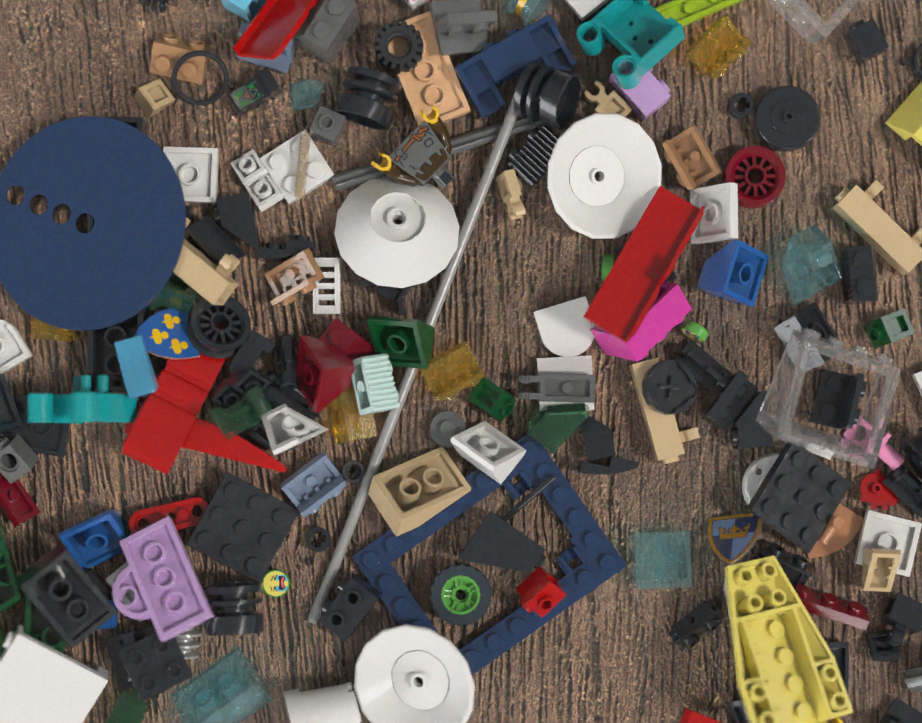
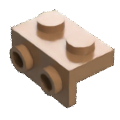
(168, 50)
(691, 158)
(293, 276)

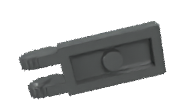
(560, 388)

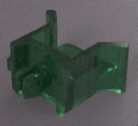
(176, 295)
(242, 414)
(129, 709)

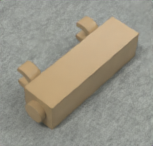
(878, 228)
(204, 275)
(661, 429)

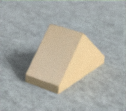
(879, 568)

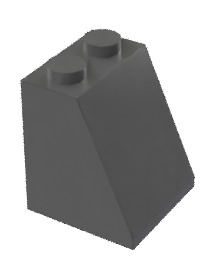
(327, 28)

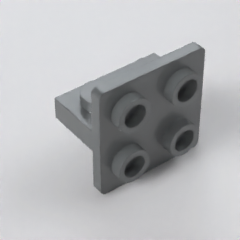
(461, 26)

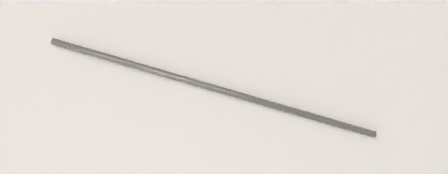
(410, 373)

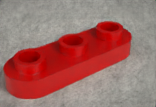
(182, 509)

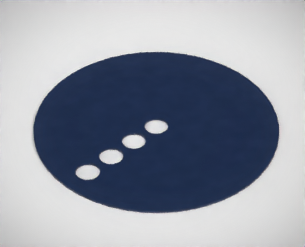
(136, 234)

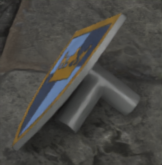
(733, 535)

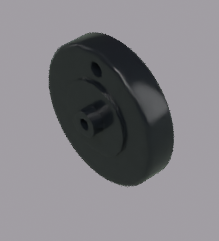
(786, 118)

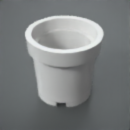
(323, 705)

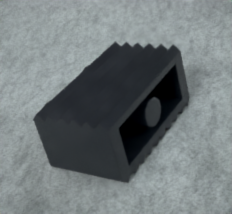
(532, 160)
(859, 275)

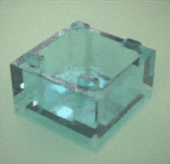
(661, 559)

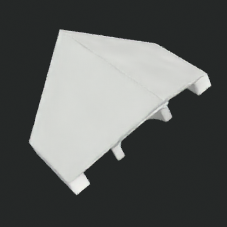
(289, 428)

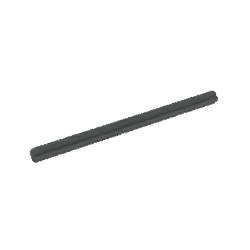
(458, 144)

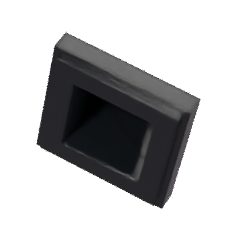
(99, 582)
(879, 649)

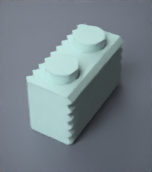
(374, 384)

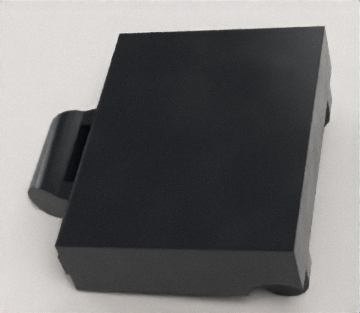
(276, 398)

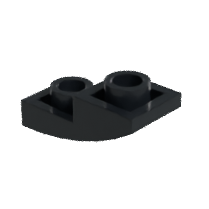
(274, 252)
(236, 386)

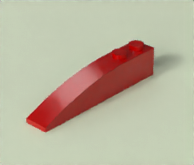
(209, 439)

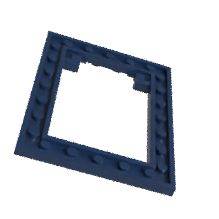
(590, 546)

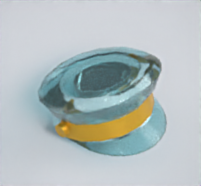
(528, 10)

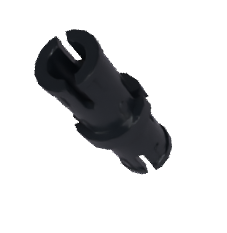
(287, 363)

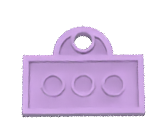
(161, 580)

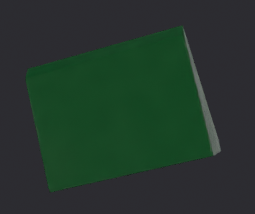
(404, 340)

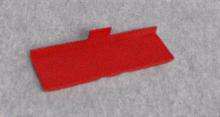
(273, 28)
(644, 265)
(171, 410)

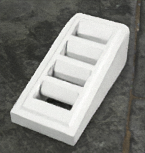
(328, 309)

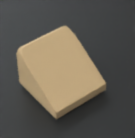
(153, 97)

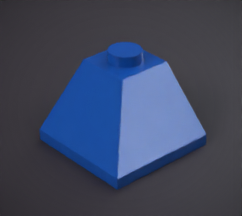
(734, 273)

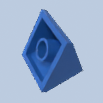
(95, 539)

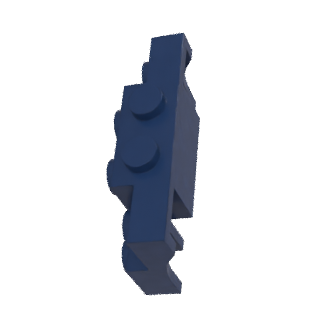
(509, 58)

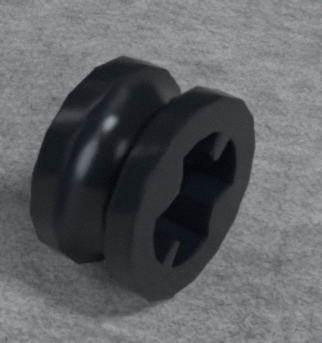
(735, 99)
(324, 545)

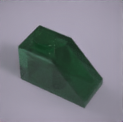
(556, 423)

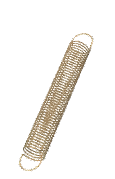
(301, 165)

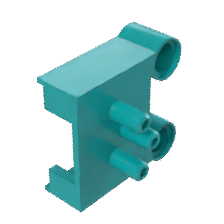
(636, 32)
(82, 404)

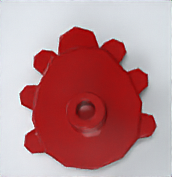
(876, 492)

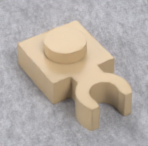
(608, 103)
(510, 189)

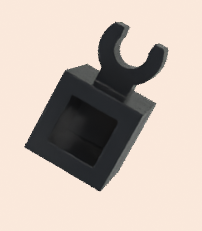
(904, 616)

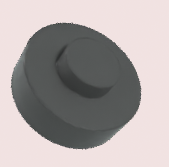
(445, 426)

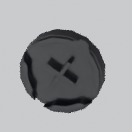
(669, 387)

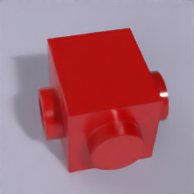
(540, 592)

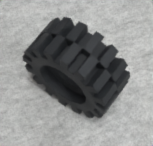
(393, 31)

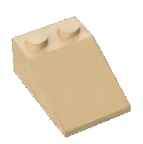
(417, 490)

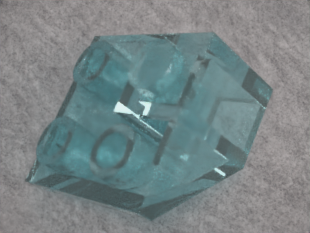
(809, 264)

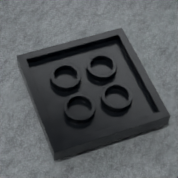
(798, 496)
(242, 527)

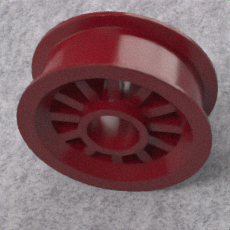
(774, 164)

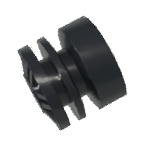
(370, 92)
(547, 95)
(234, 608)

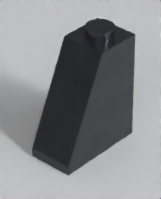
(502, 546)

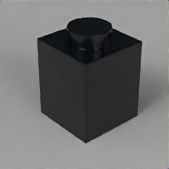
(865, 40)

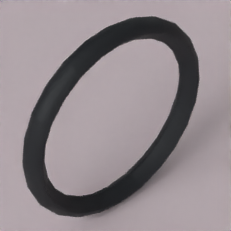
(206, 54)

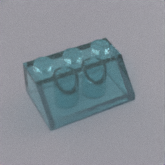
(223, 692)

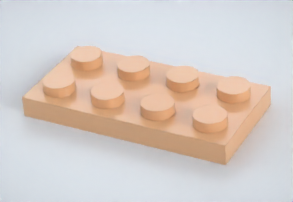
(433, 78)

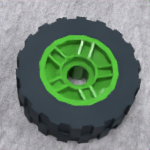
(460, 610)

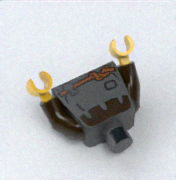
(421, 155)

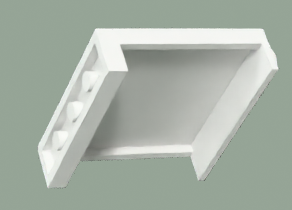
(44, 683)

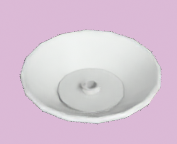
(627, 172)
(393, 252)
(389, 684)

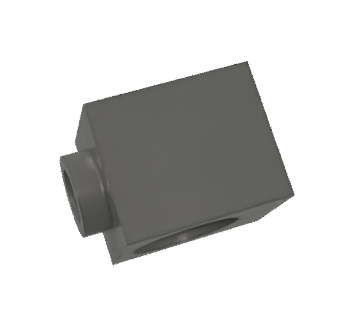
(328, 126)
(26, 458)

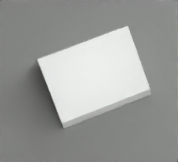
(488, 450)

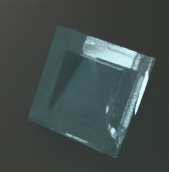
(306, 94)

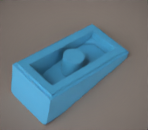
(136, 366)

